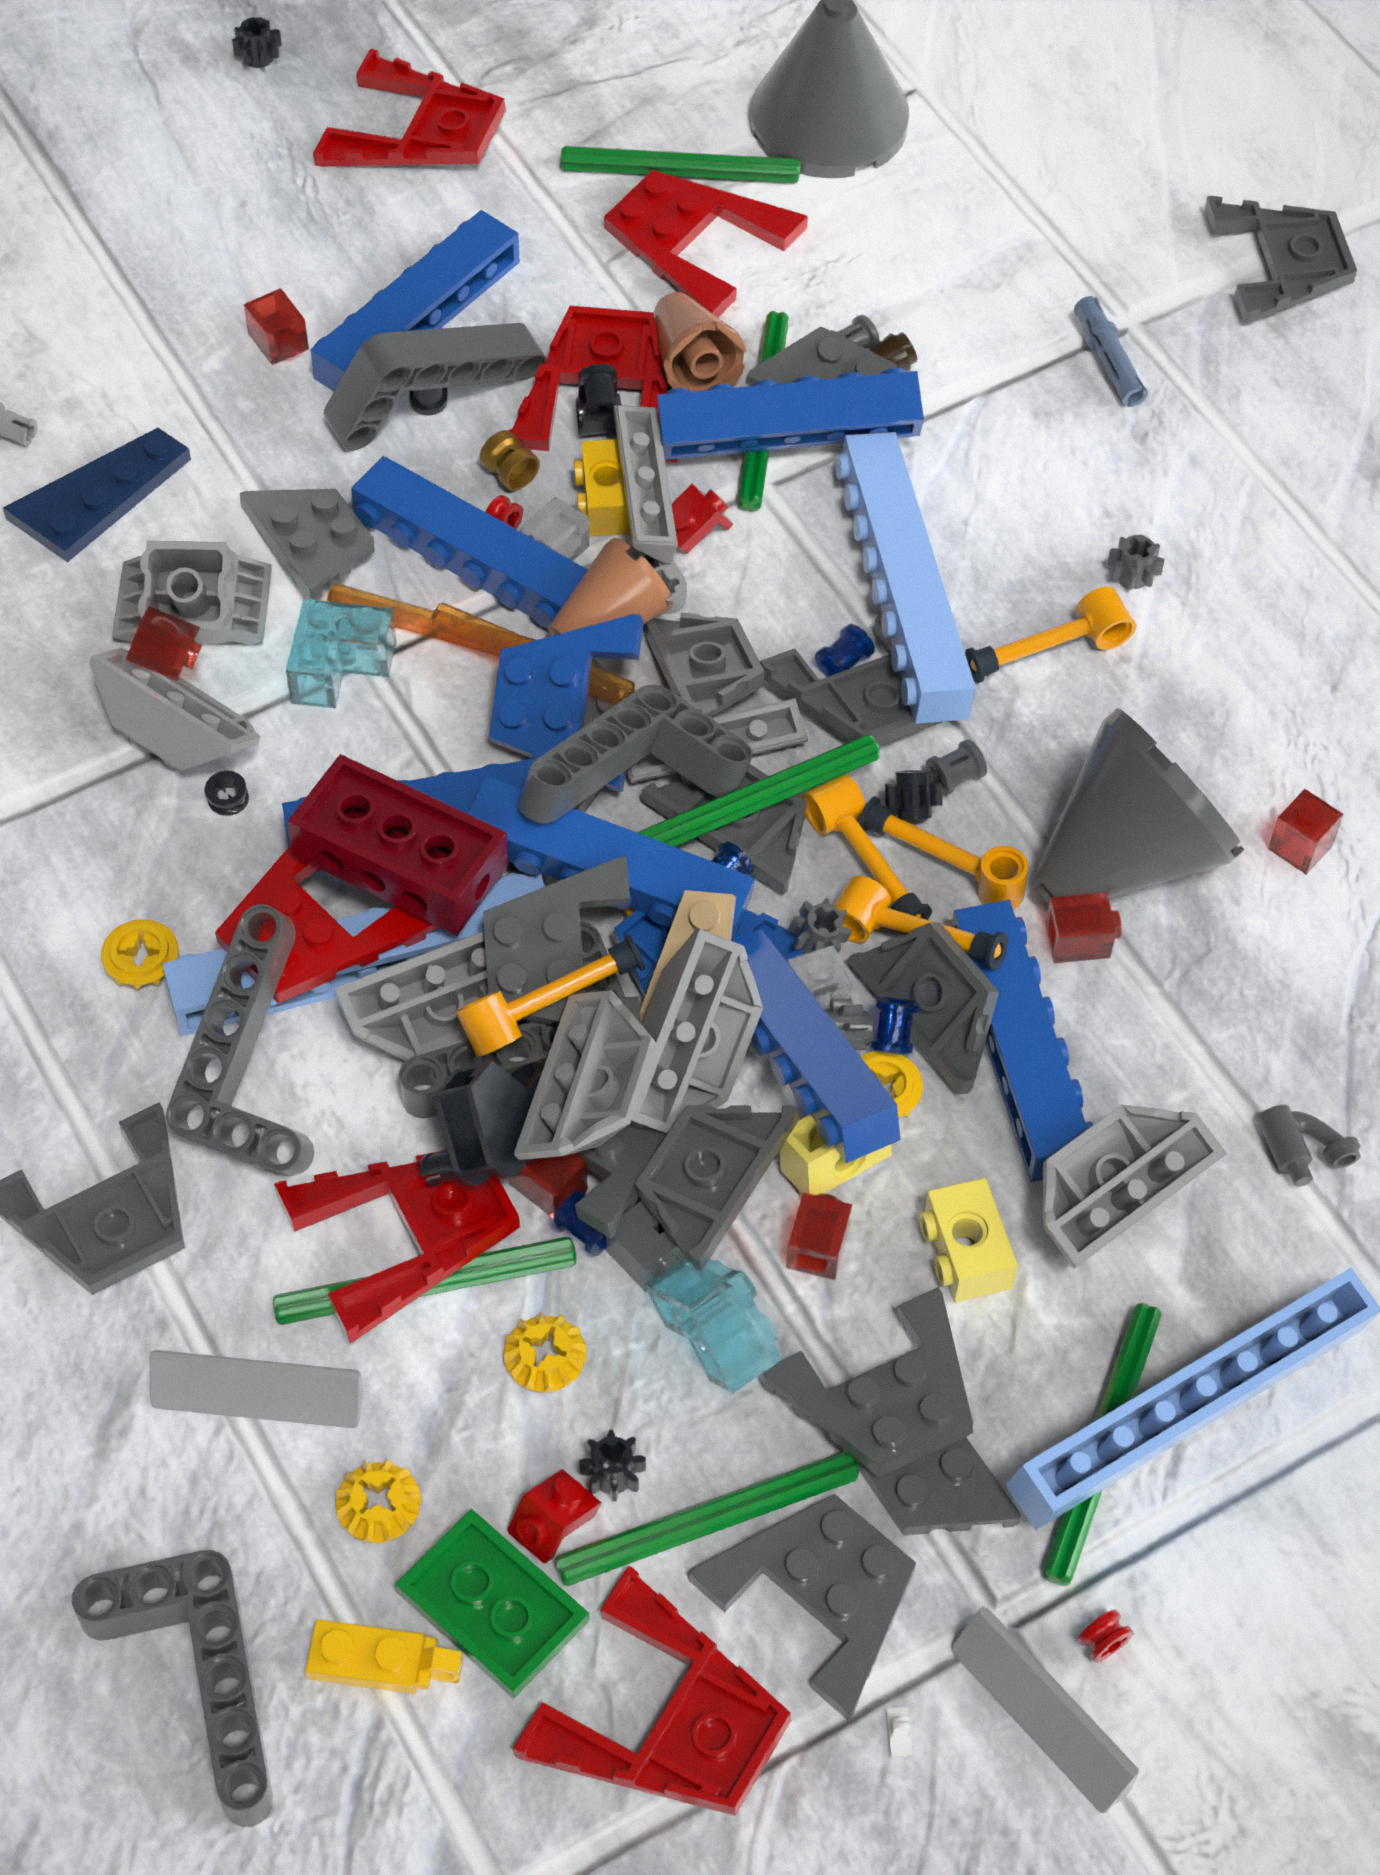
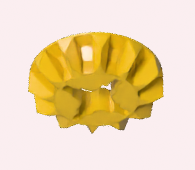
(123, 945)
(896, 1067)
(553, 1372)
(378, 1523)

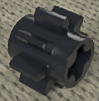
(256, 42)
(913, 794)
(612, 1451)

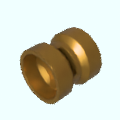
(513, 464)

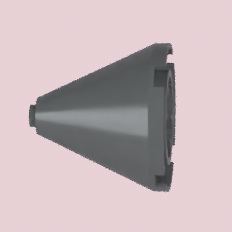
(831, 97)
(1131, 821)

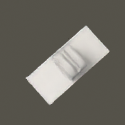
(899, 1732)

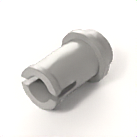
(16, 426)

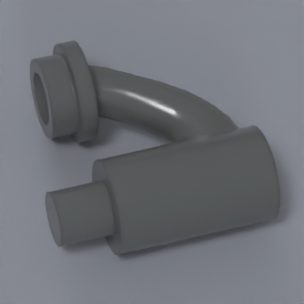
(1283, 1135)

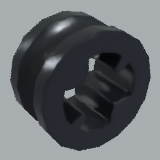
(223, 780)

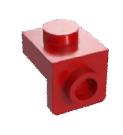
(697, 515)
(551, 1514)

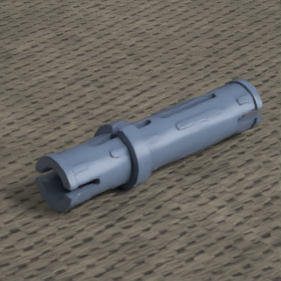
(1103, 338)

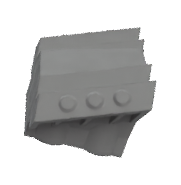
(199, 585)

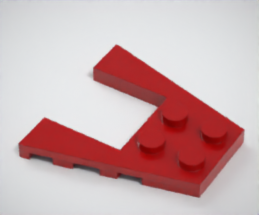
(447, 128)
(670, 212)
(589, 338)
(320, 941)
(446, 1222)
(706, 1740)

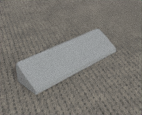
(645, 481)
(760, 727)
(255, 1389)
(1045, 1711)

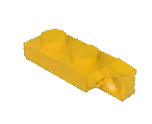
(379, 1658)

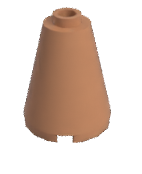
(696, 345)
(613, 589)

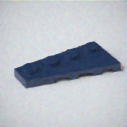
(92, 498)

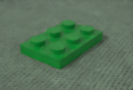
(492, 1603)

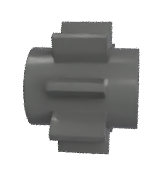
(1135, 561)
(819, 927)
(852, 1022)

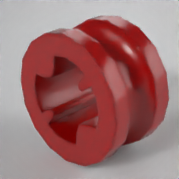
(506, 511)
(1105, 1635)

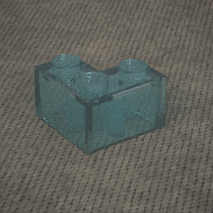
(337, 641)
(718, 1319)

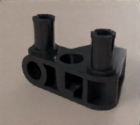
(481, 1123)

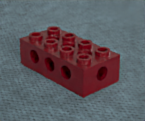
(398, 844)

